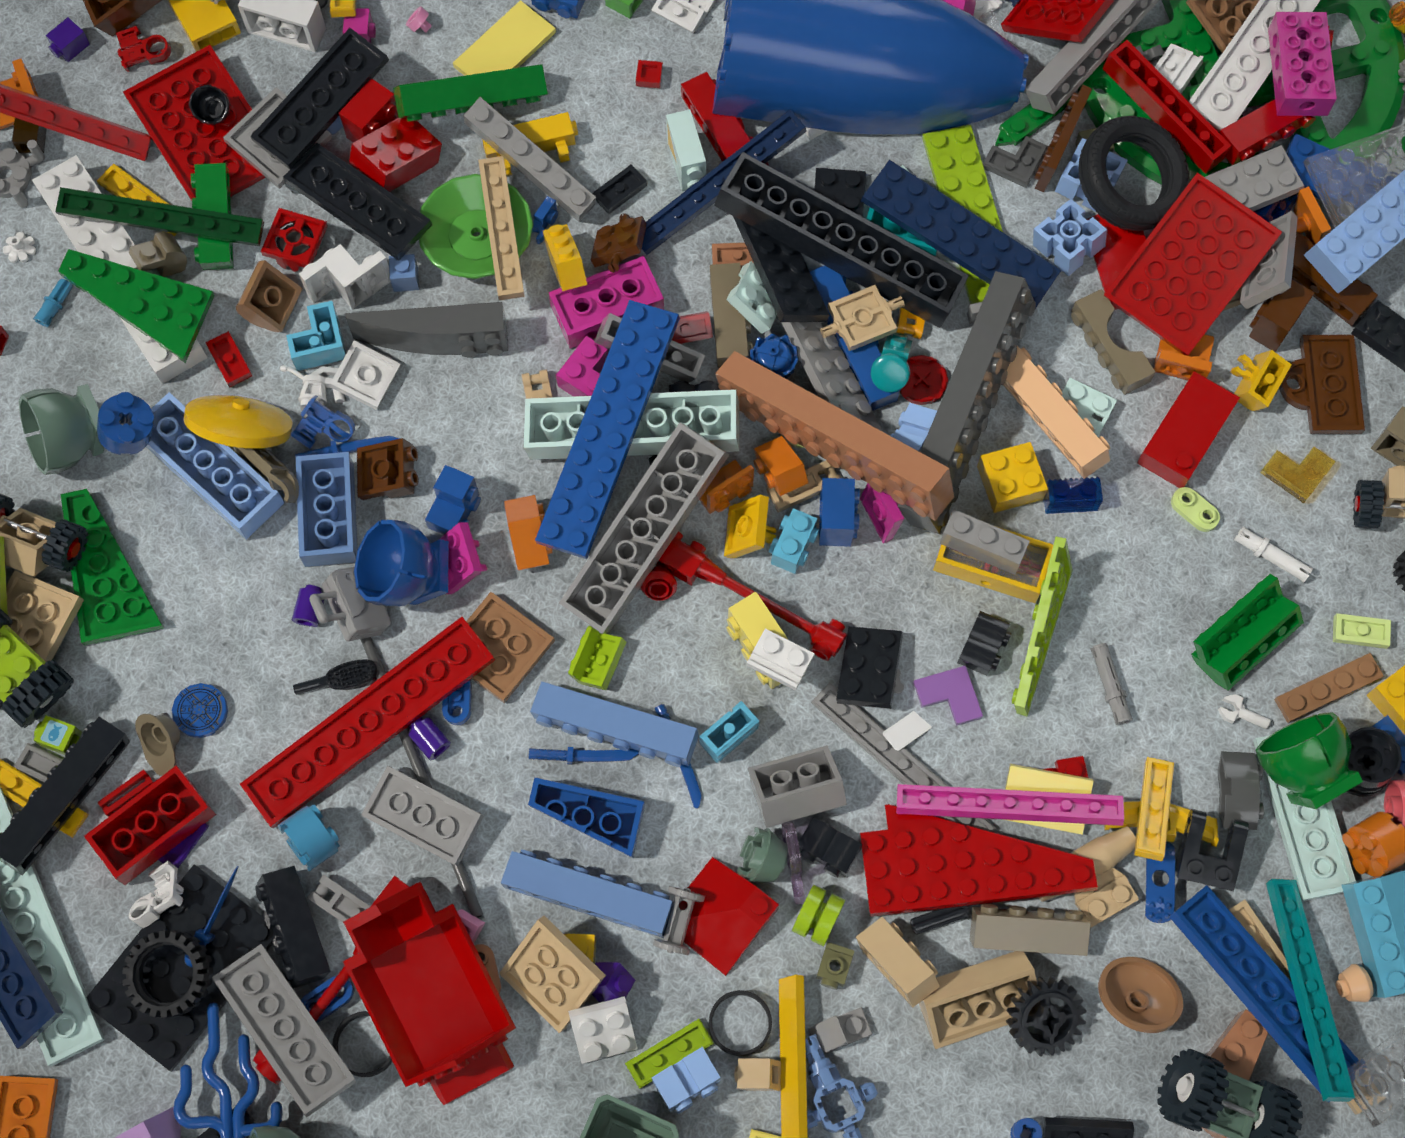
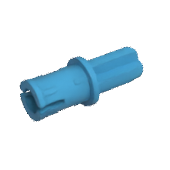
(53, 303)

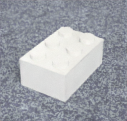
(285, 21)

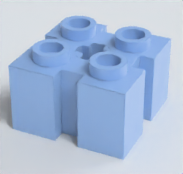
(1069, 182)
(1069, 237)
(914, 425)
(687, 1080)

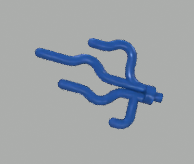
(225, 1125)

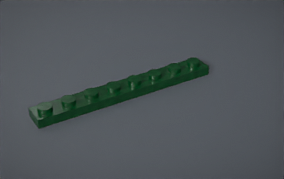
(160, 216)

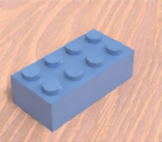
(326, 509)

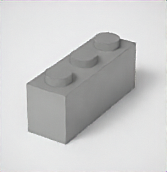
(984, 542)

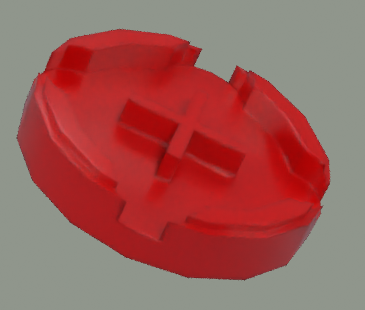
(926, 380)

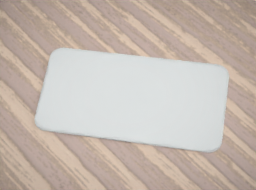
(906, 730)

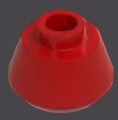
(659, 584)

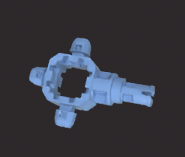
(826, 1080)

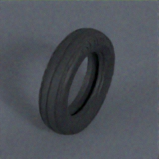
(1101, 193)

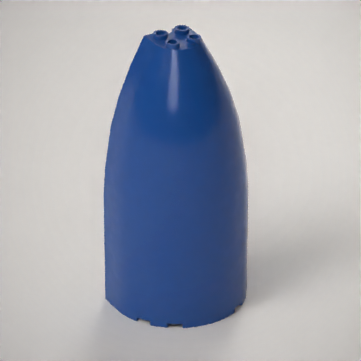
(865, 65)

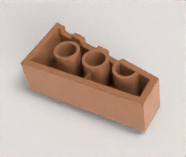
(1239, 1048)

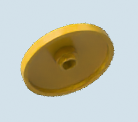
(238, 421)

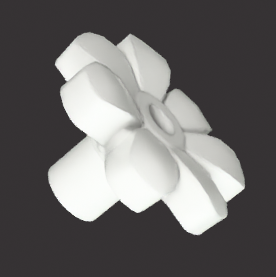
(19, 247)

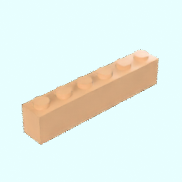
(1056, 415)

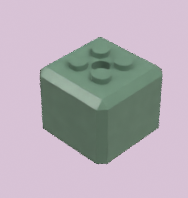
(621, 1120)

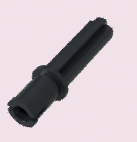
(941, 917)

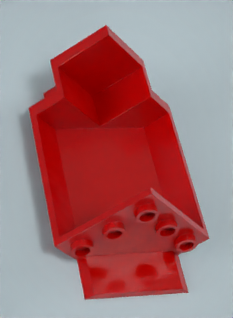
(429, 994)

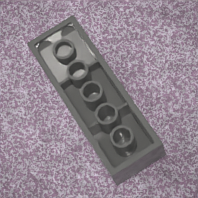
(435, 330)

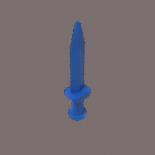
(204, 934)

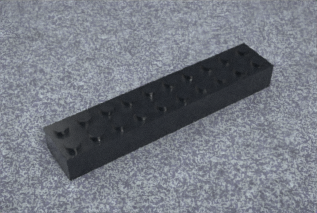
(840, 239)

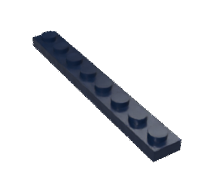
(705, 191)

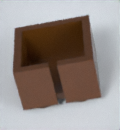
(1279, 315)

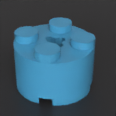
(309, 837)

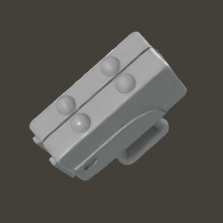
(353, 614)

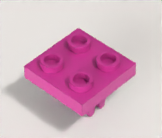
(463, 557)

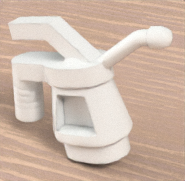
(315, 384)

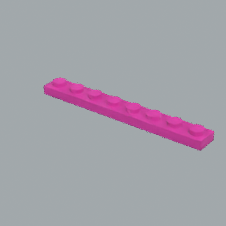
(1010, 804)

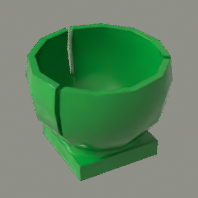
(1310, 759)

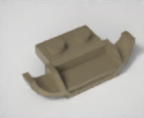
(277, 473)

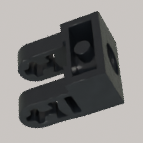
(1205, 868)

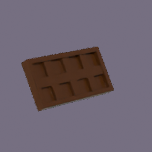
(1061, 138)

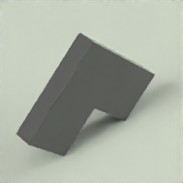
(1017, 167)

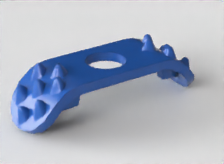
(1160, 899)

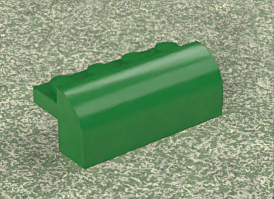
(1246, 633)

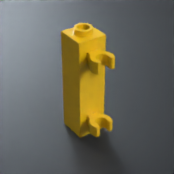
(547, 134)

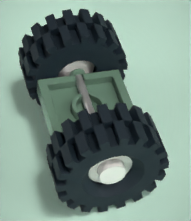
(1205, 1095)

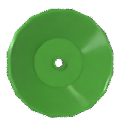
(457, 214)

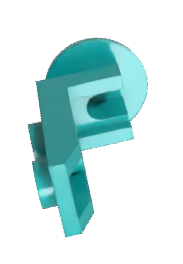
(890, 370)

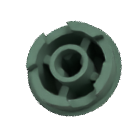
(763, 856)

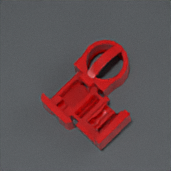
(138, 50)

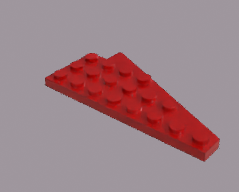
(947, 864)

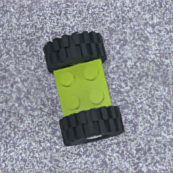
(27, 681)

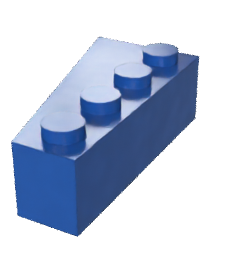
(597, 814)

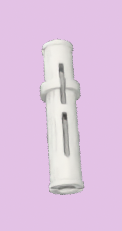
(1263, 548)

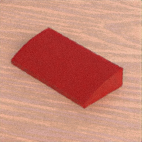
(1118, 251)

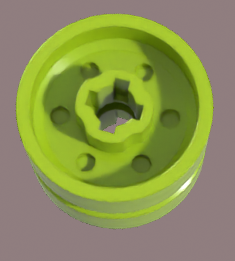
(818, 915)

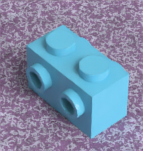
(796, 534)

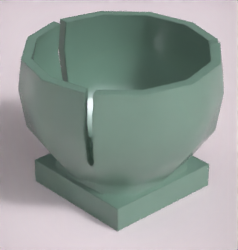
(65, 426)

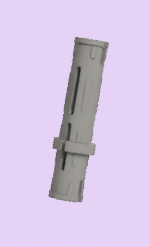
(1114, 694)

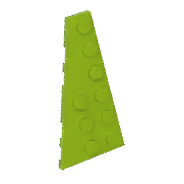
(1045, 616)

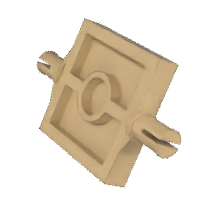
(862, 317)

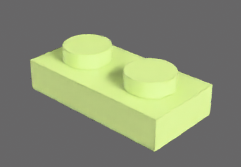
(1361, 631)

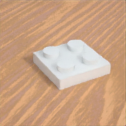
(365, 375)
(603, 1030)

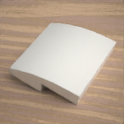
(684, 13)

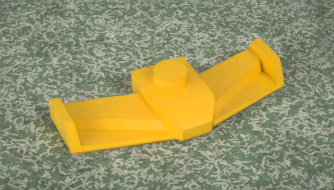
(1176, 822)

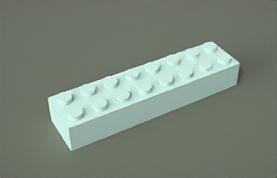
(714, 414)

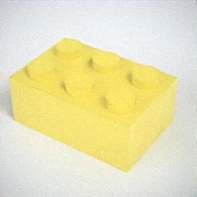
(747, 622)

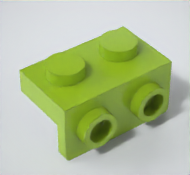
(596, 658)

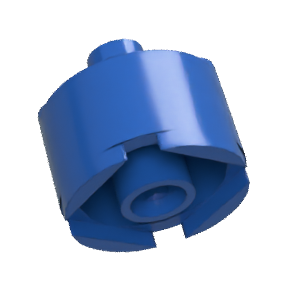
(137, 422)

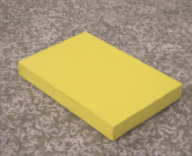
(1041, 780)

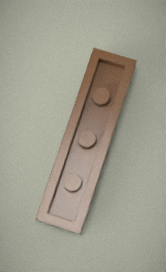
(1329, 687)

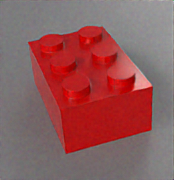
(395, 153)

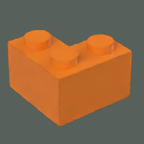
(524, 521)

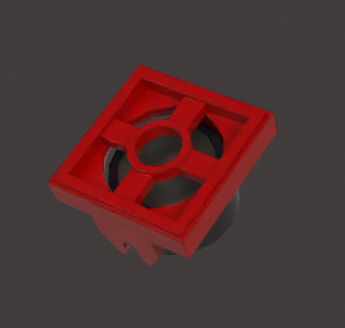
(296, 242)

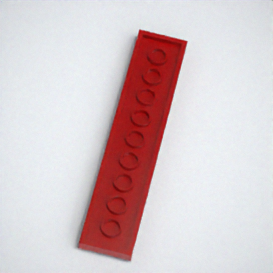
(367, 722)

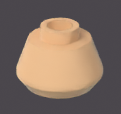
(1355, 984)

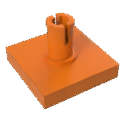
(1310, 216)

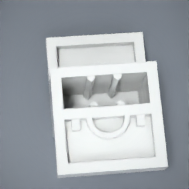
(341, 272)

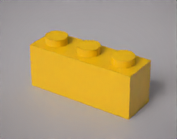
(564, 257)

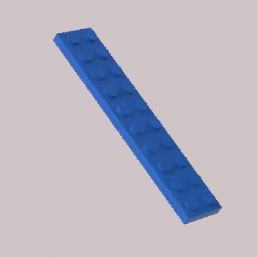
(607, 429)

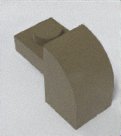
(161, 253)

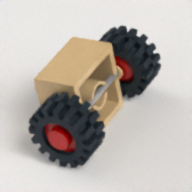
(1380, 499)
(37, 542)

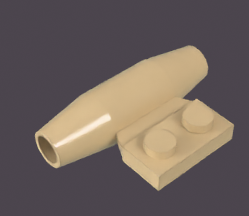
(1113, 887)

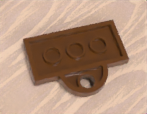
(1327, 384)

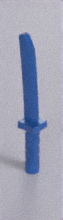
(348, 446)
(582, 755)
(687, 771)

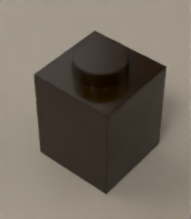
(25, 131)

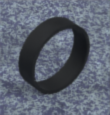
(764, 1005)
(343, 1024)

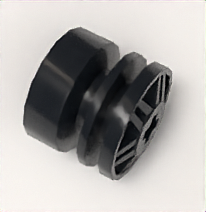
(1379, 754)

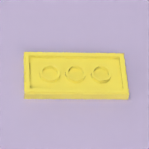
(507, 42)

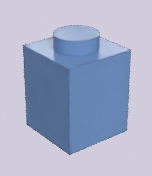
(404, 273)

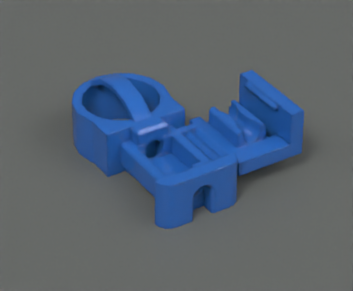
(320, 417)

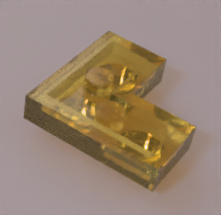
(1295, 478)

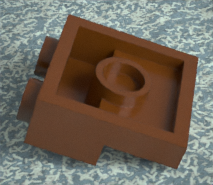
(386, 469)

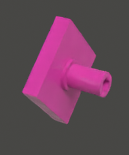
(882, 512)

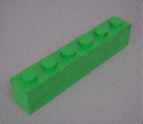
(462, 92)

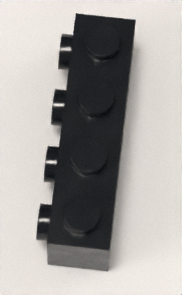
(292, 927)

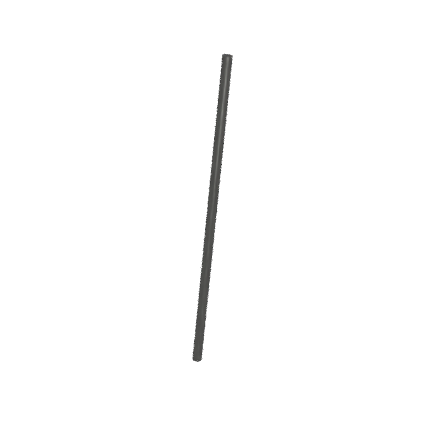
(422, 777)

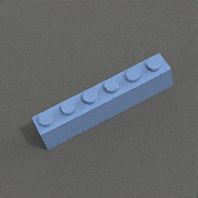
(614, 724)
(587, 893)

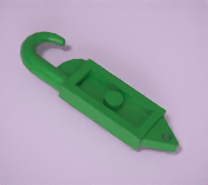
(1024, 124)

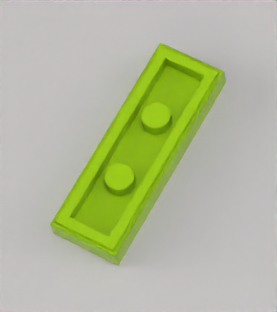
(668, 1052)

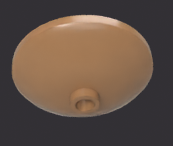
(1143, 984)

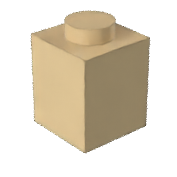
(758, 1074)

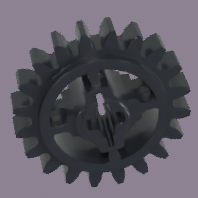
(1056, 1025)

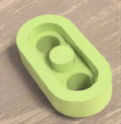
(1195, 509)

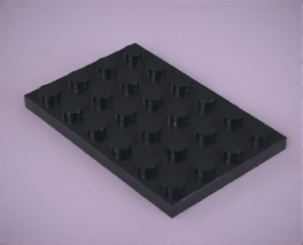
(167, 975)

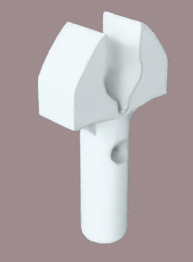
(1241, 712)

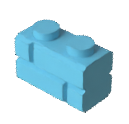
(729, 732)

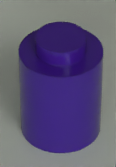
(303, 611)
(428, 738)

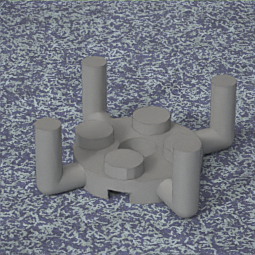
(21, 171)

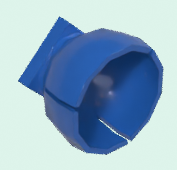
(400, 565)

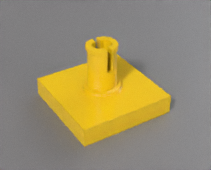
(748, 527)

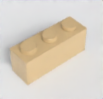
(898, 961)

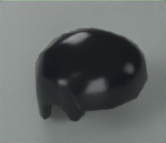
(209, 105)

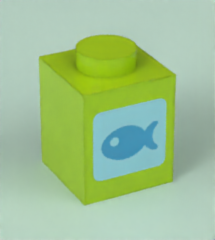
(56, 734)

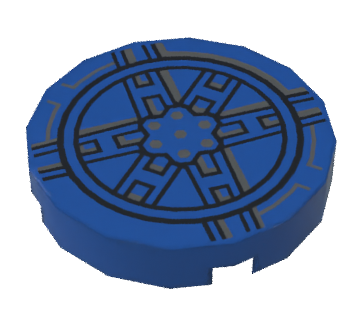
(199, 710)

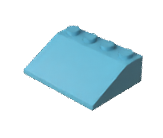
(1379, 926)

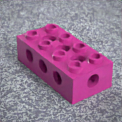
(1302, 64)
(603, 295)

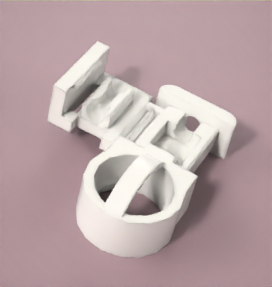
(168, 892)

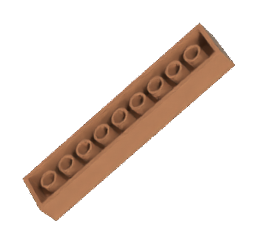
(838, 437)

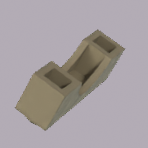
(1128, 368)

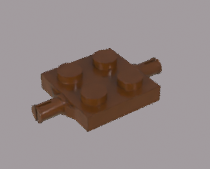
(618, 242)

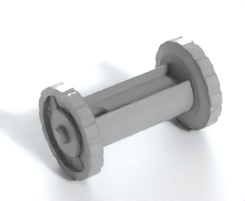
(678, 921)

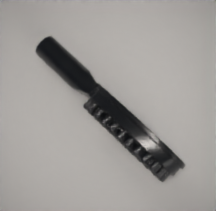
(341, 677)

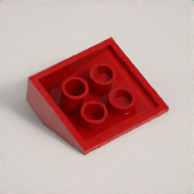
(728, 917)

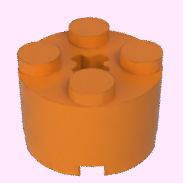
(1376, 845)

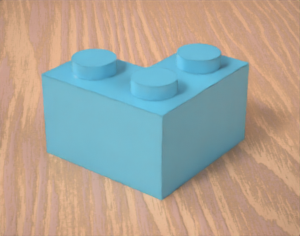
(320, 344)

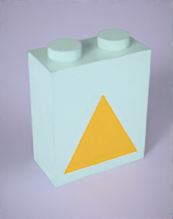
(685, 148)

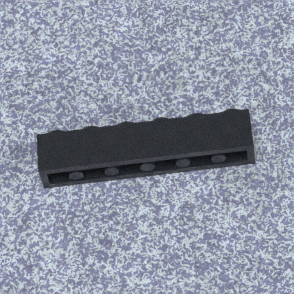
(61, 794)

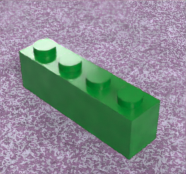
(212, 194)

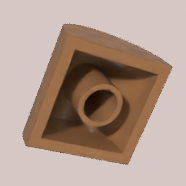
(268, 298)

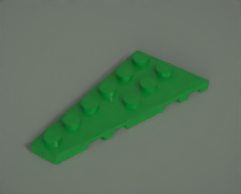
(150, 303)
(111, 592)

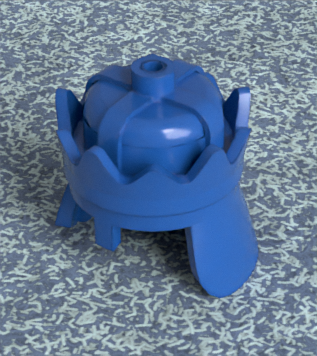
(775, 354)

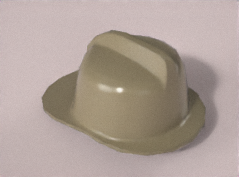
(158, 740)

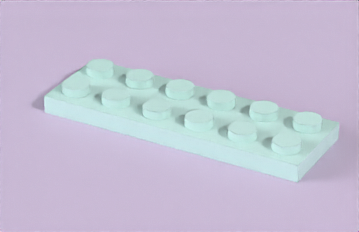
(1311, 843)

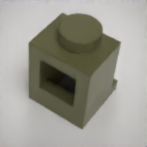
(837, 953)

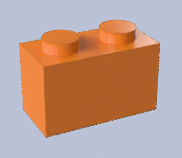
(780, 466)

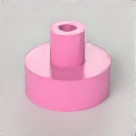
(418, 20)

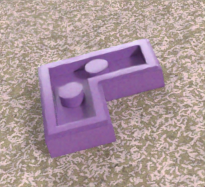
(951, 687)

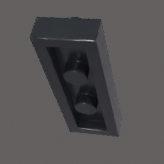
(1086, 1128)

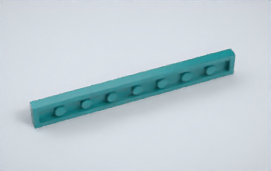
(1310, 991)

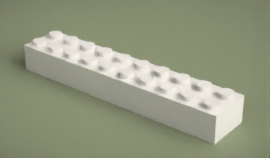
(112, 244)

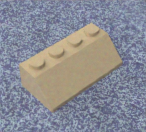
(975, 998)

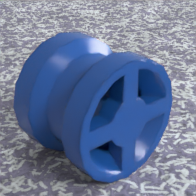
(1019, 1131)

